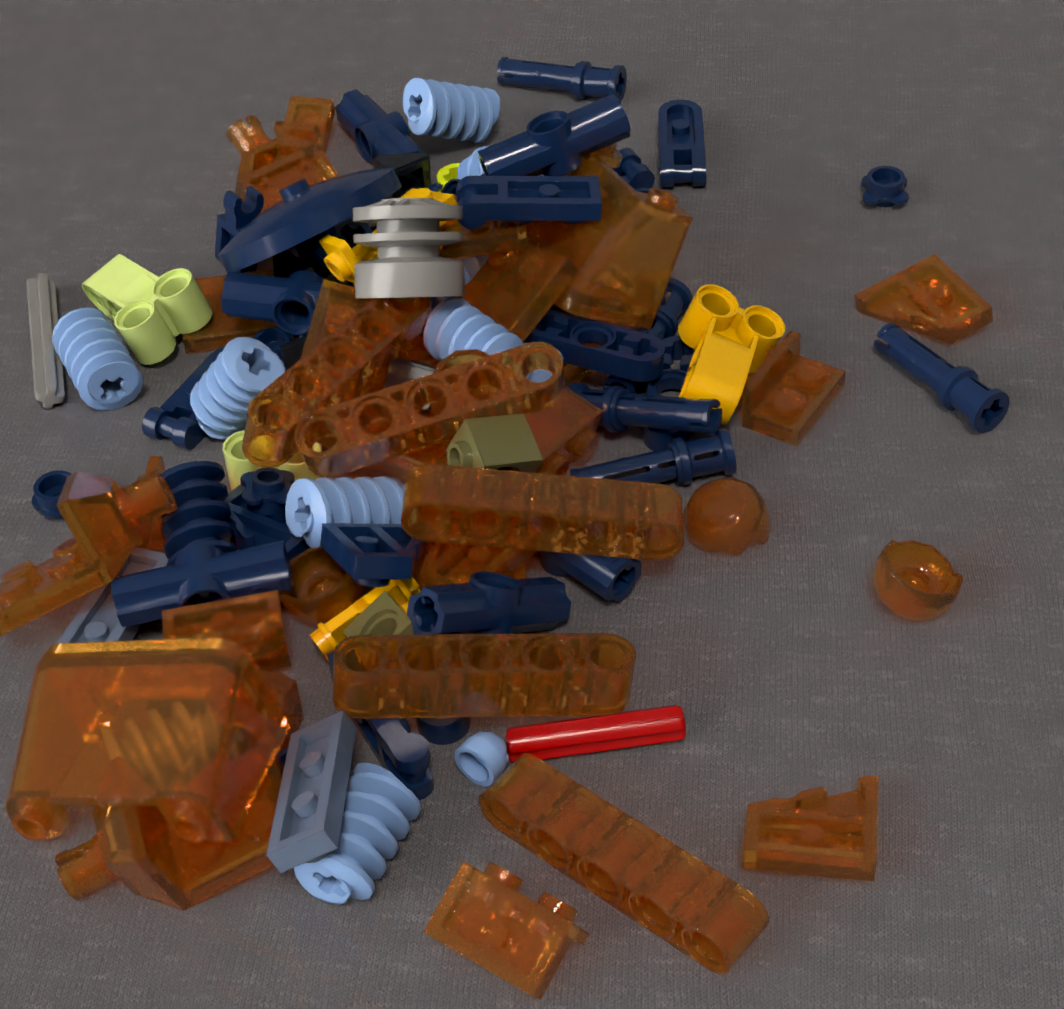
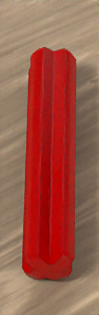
(597, 733)

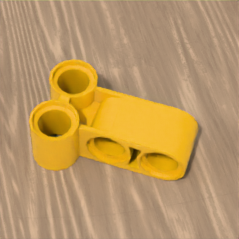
(725, 345)

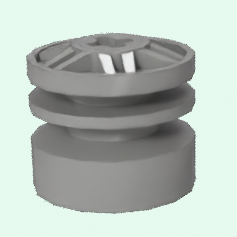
(408, 250)

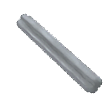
(45, 361)

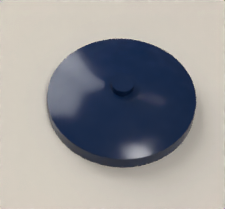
(306, 213)

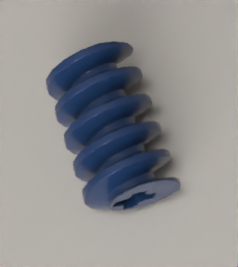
(199, 511)

